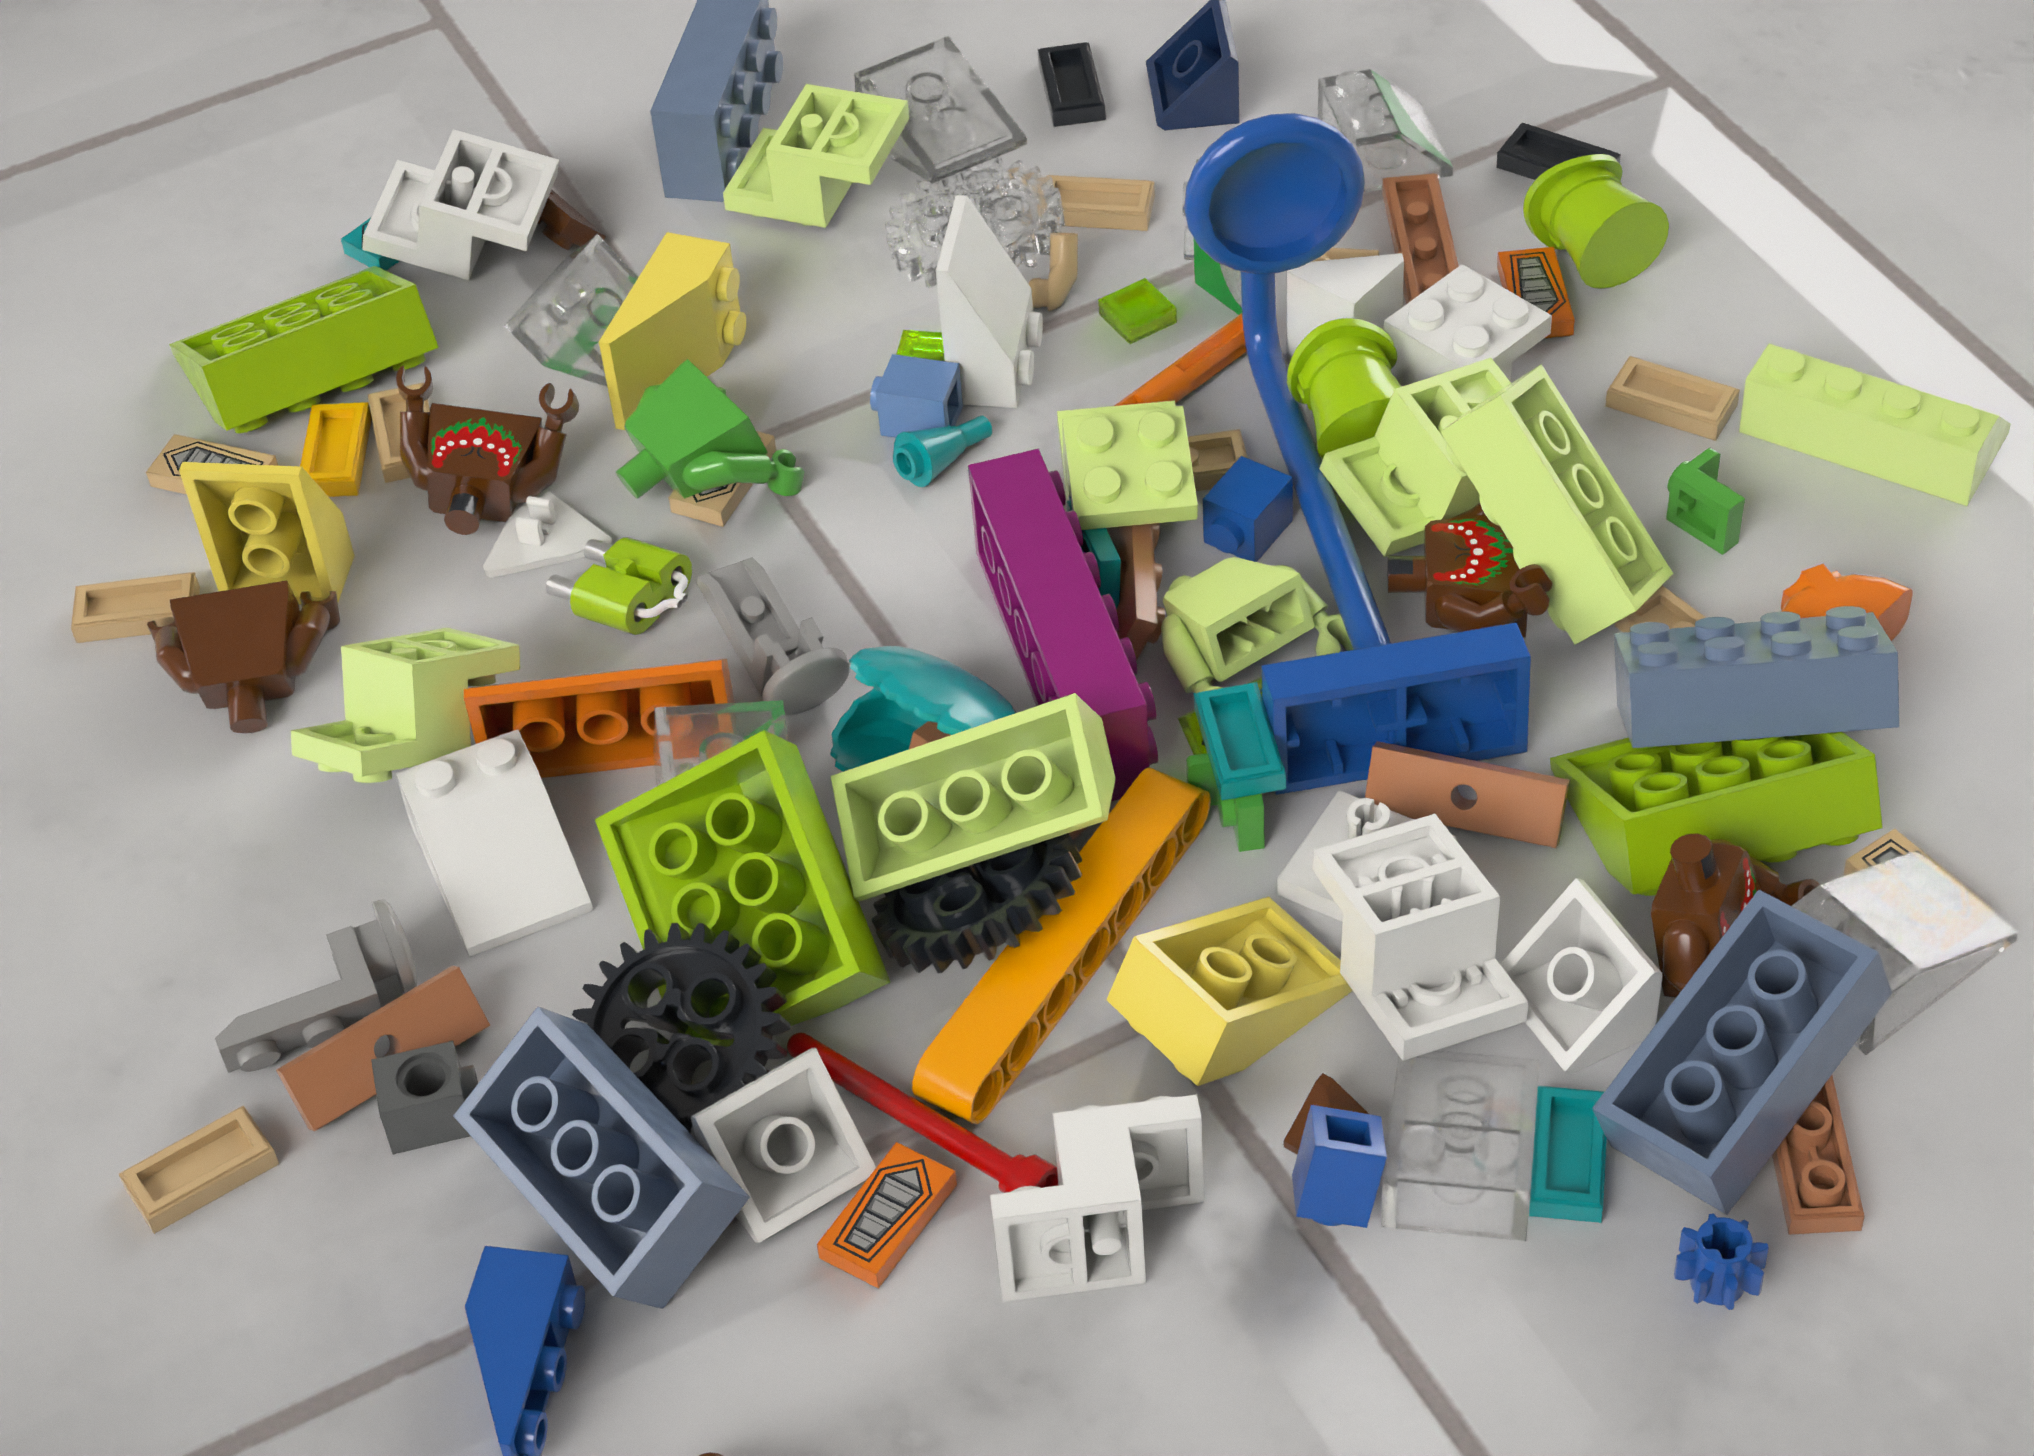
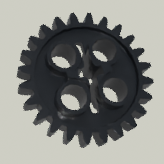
(976, 906)
(695, 976)

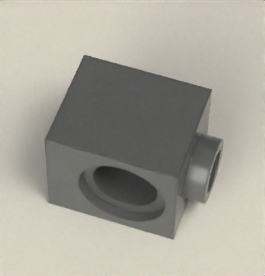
(421, 1094)

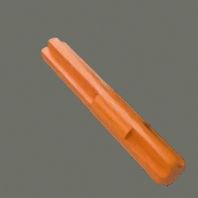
(1193, 367)

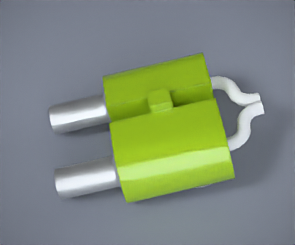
(632, 588)

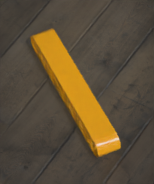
(1040, 979)

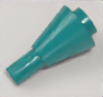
(928, 452)

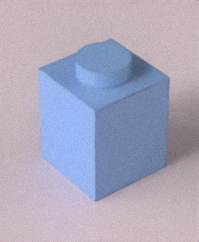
(916, 395)

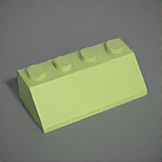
(1870, 424)
(1557, 504)
(974, 795)

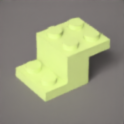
(816, 155)
(1127, 464)
(1404, 471)
(404, 702)

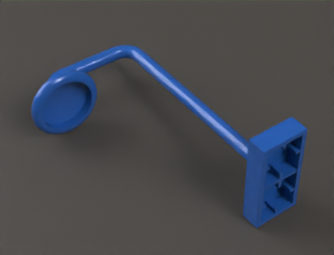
(1267, 205)

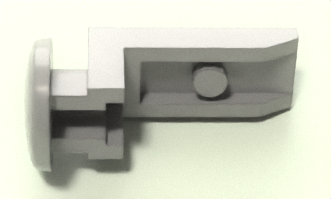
(776, 654)
(361, 958)

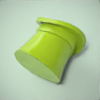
(1595, 219)
(1344, 380)

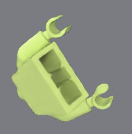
(1238, 617)

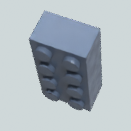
(715, 96)
(1756, 678)
(1743, 1050)
(600, 1158)

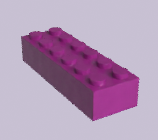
(1054, 606)

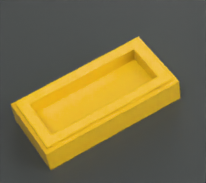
(337, 446)

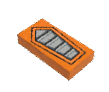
(1538, 279)
(887, 1215)

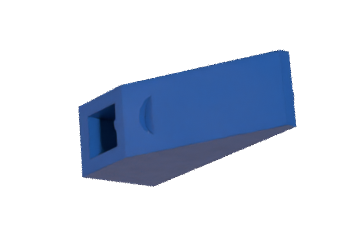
(519, 1329)

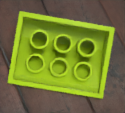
(306, 348)
(1751, 792)
(749, 856)

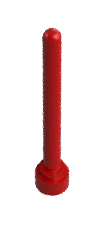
(1007, 1170)

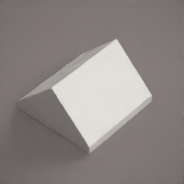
(1342, 288)
(1584, 981)
(785, 1144)

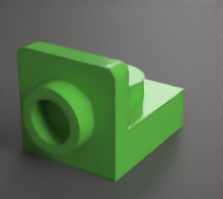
(1703, 504)
(1242, 813)

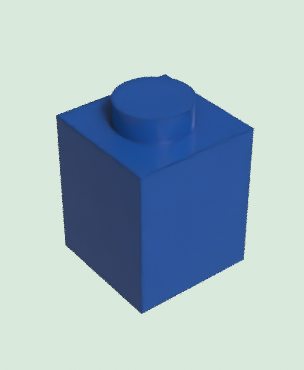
(1247, 509)
(1338, 1167)

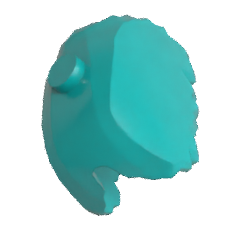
(905, 695)

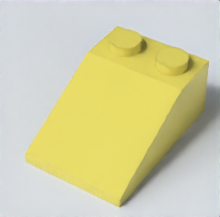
(674, 312)
(268, 527)
(1225, 987)

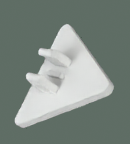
(541, 535)

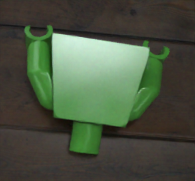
(699, 441)

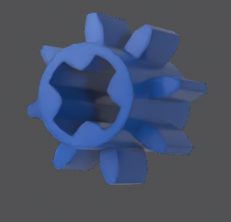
(1721, 1261)

